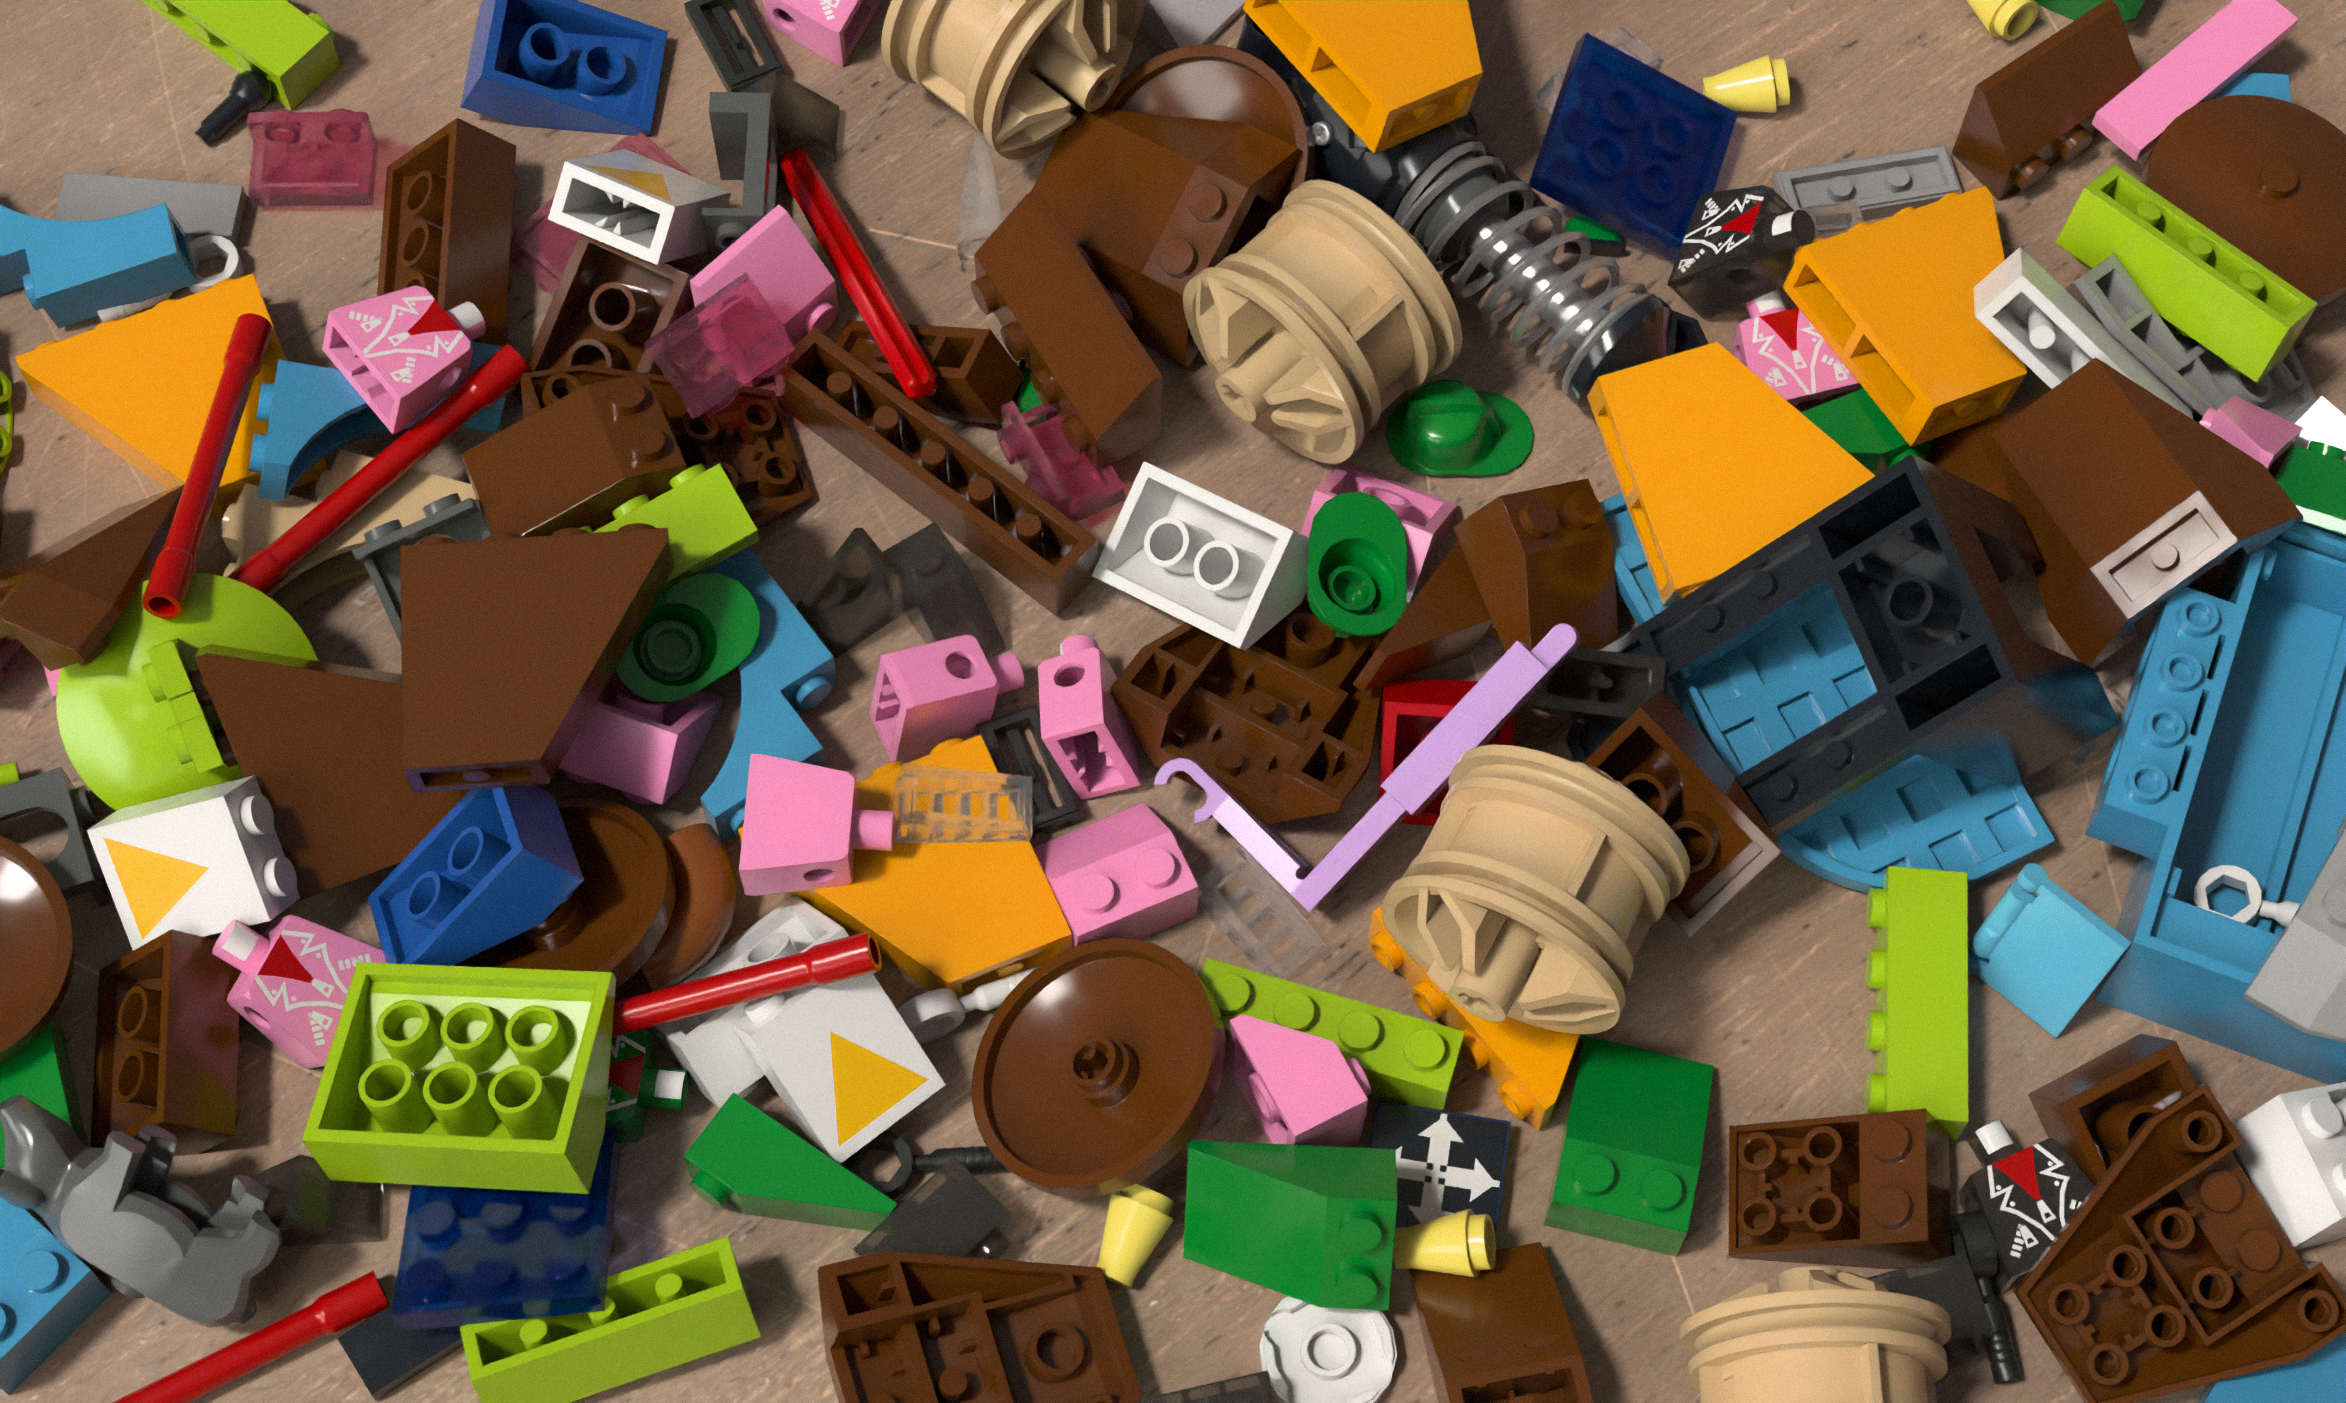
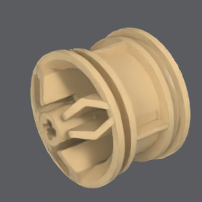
(1013, 62)
(1322, 321)
(1536, 889)
(1817, 1342)

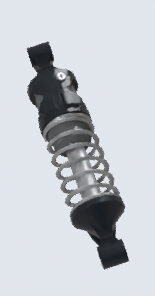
(1458, 211)

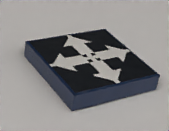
(1442, 1161)

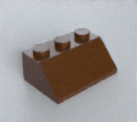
(2046, 102)
(167, 1044)

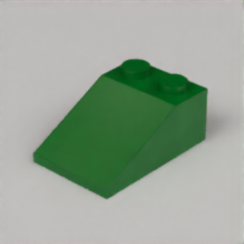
(1631, 1146)
(1295, 1218)

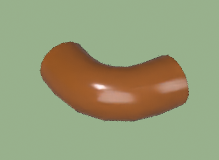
(701, 909)

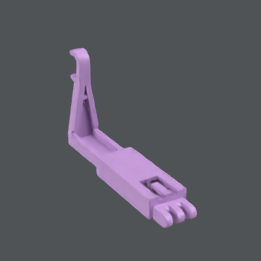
(1408, 788)

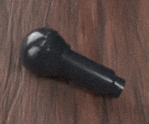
(247, 94)

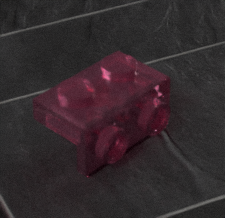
(312, 158)
(721, 346)
(1052, 466)

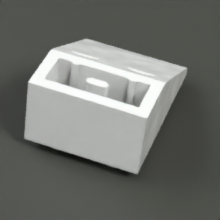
(2299, 1162)

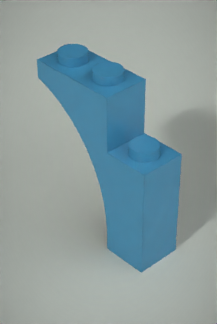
(94, 263)
(317, 412)
(779, 677)

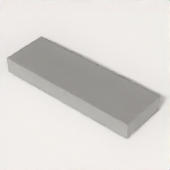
(1877, 183)
(197, 206)

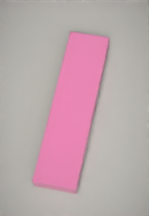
(2193, 72)

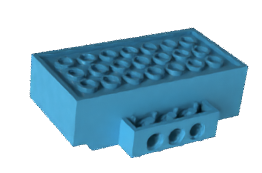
(2232, 762)

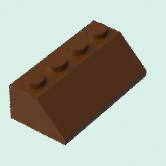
(452, 222)
(1068, 335)

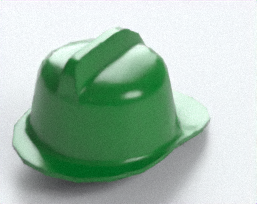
(1458, 431)
(1357, 565)
(690, 638)

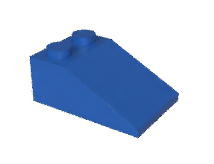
(564, 67)
(477, 878)

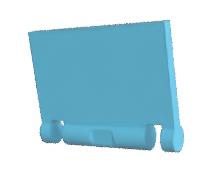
(2043, 950)

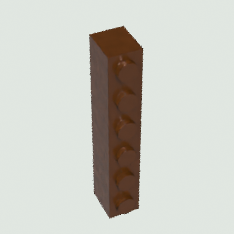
(937, 472)

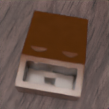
(1841, 1190)
(1500, 1333)

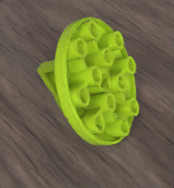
(134, 711)

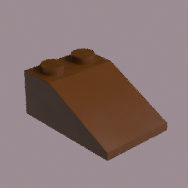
(625, 310)
(576, 460)
(1544, 563)
(1694, 792)
(2109, 1098)

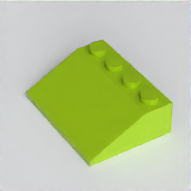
(466, 1078)

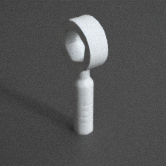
(200, 249)
(2242, 880)
(941, 1011)

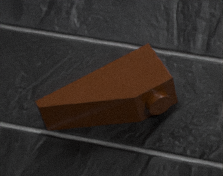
(970, 366)
(1435, 628)

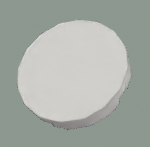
(1327, 1353)

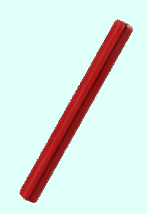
(858, 274)

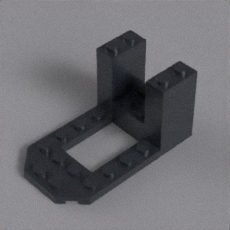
(1921, 590)

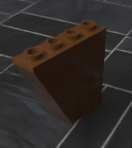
(515, 646)
(323, 757)

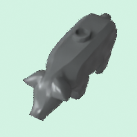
(135, 1221)

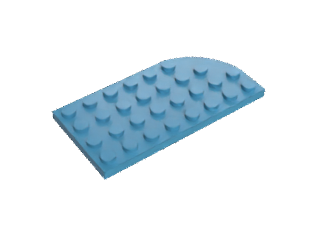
(1796, 681)

